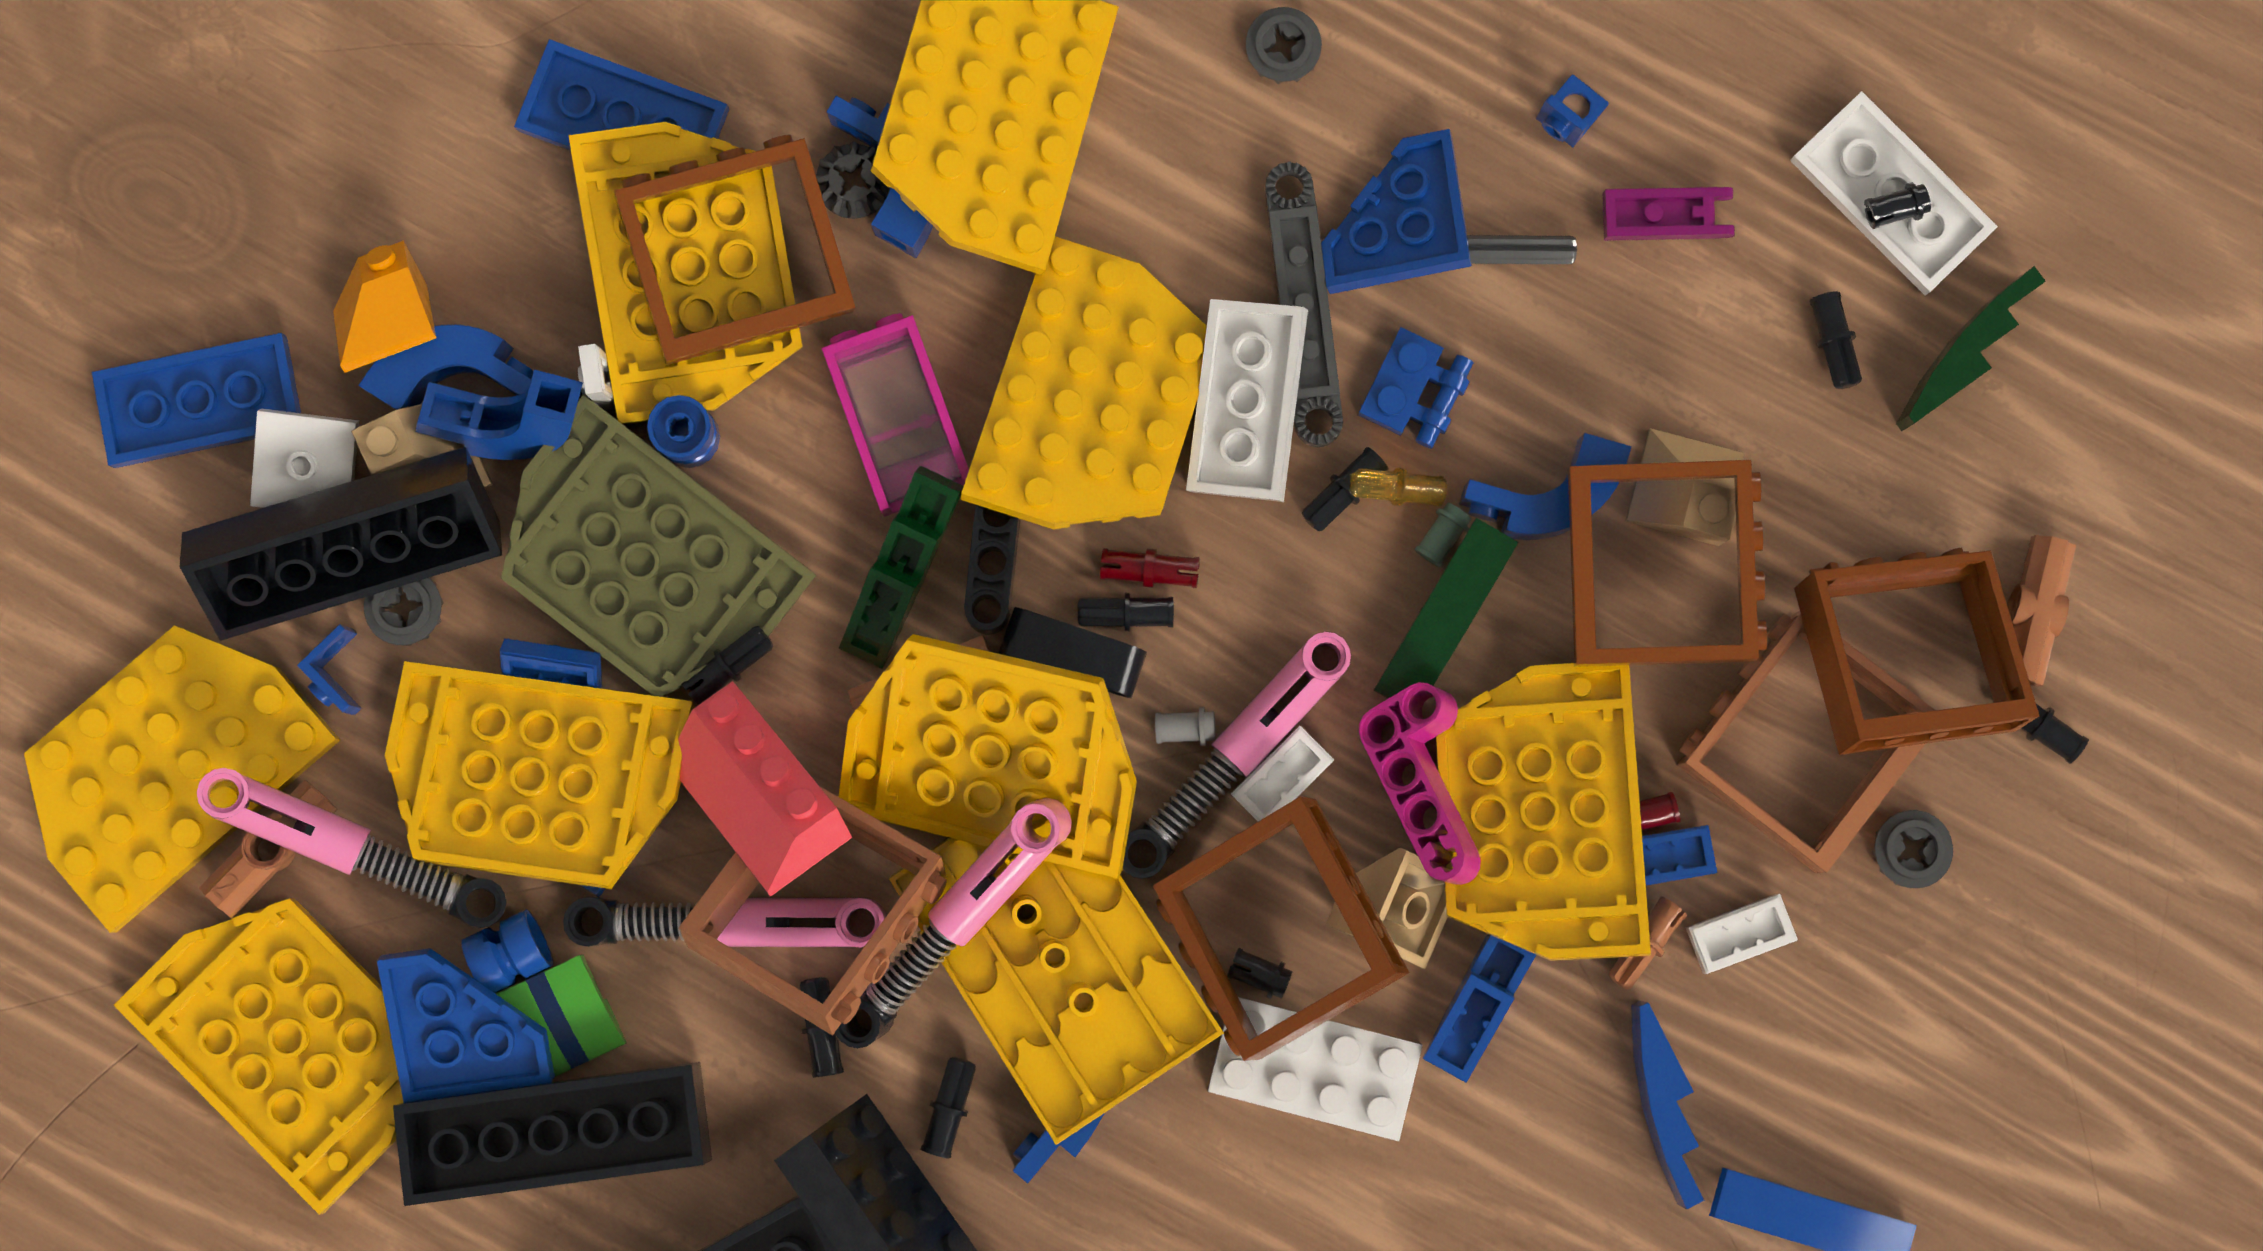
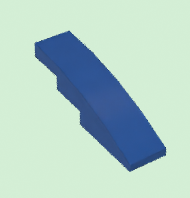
(1478, 1007)
(1660, 1087)
(1806, 1216)

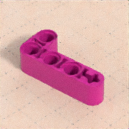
(1427, 786)

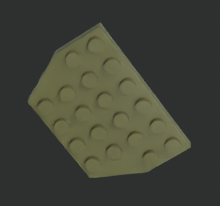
(641, 555)

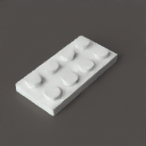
(1869, 157)
(1247, 400)
(1324, 1075)

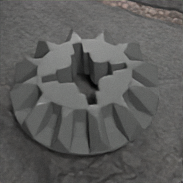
(1292, 26)
(858, 201)
(390, 625)
(1935, 853)

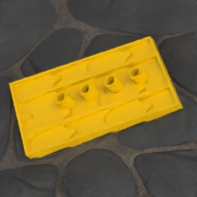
(1076, 994)

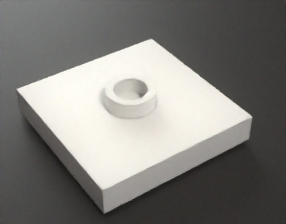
(300, 455)

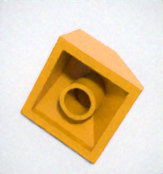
(382, 308)

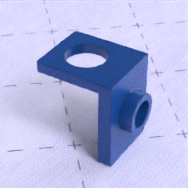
(1561, 121)
(323, 685)

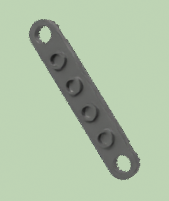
(1303, 284)

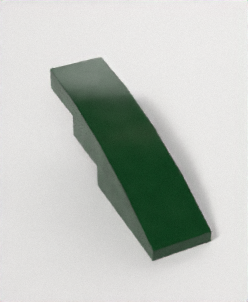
(1962, 357)
(901, 567)
(1448, 609)

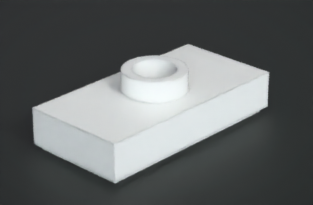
(595, 376)
(1282, 775)
(1741, 934)

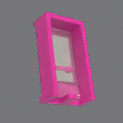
(894, 407)

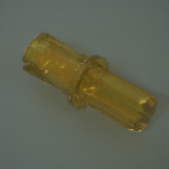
(1399, 486)

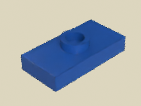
(550, 663)
(1678, 855)

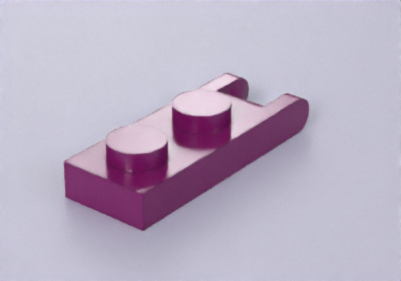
(1664, 213)

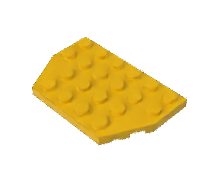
(993, 119)
(713, 256)
(1090, 395)
(974, 735)
(127, 766)
(531, 772)
(1554, 812)
(279, 1042)

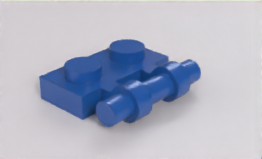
(1401, 382)

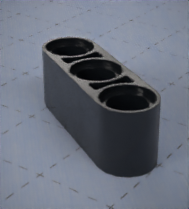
(985, 586)
(1073, 648)

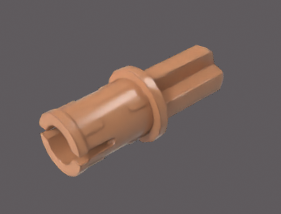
(1662, 921)

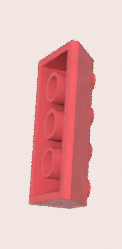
(756, 790)

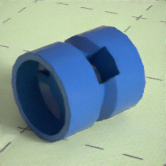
(683, 431)
(510, 951)

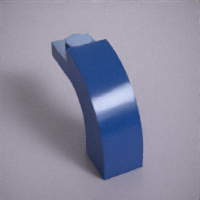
(894, 220)
(458, 349)
(503, 425)
(1545, 513)

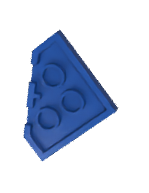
(1402, 221)
(455, 1032)

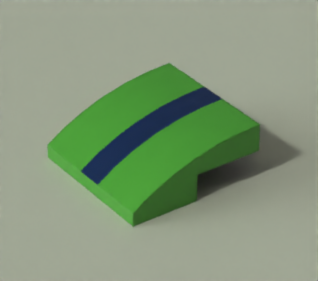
(572, 1012)

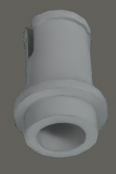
(1185, 727)

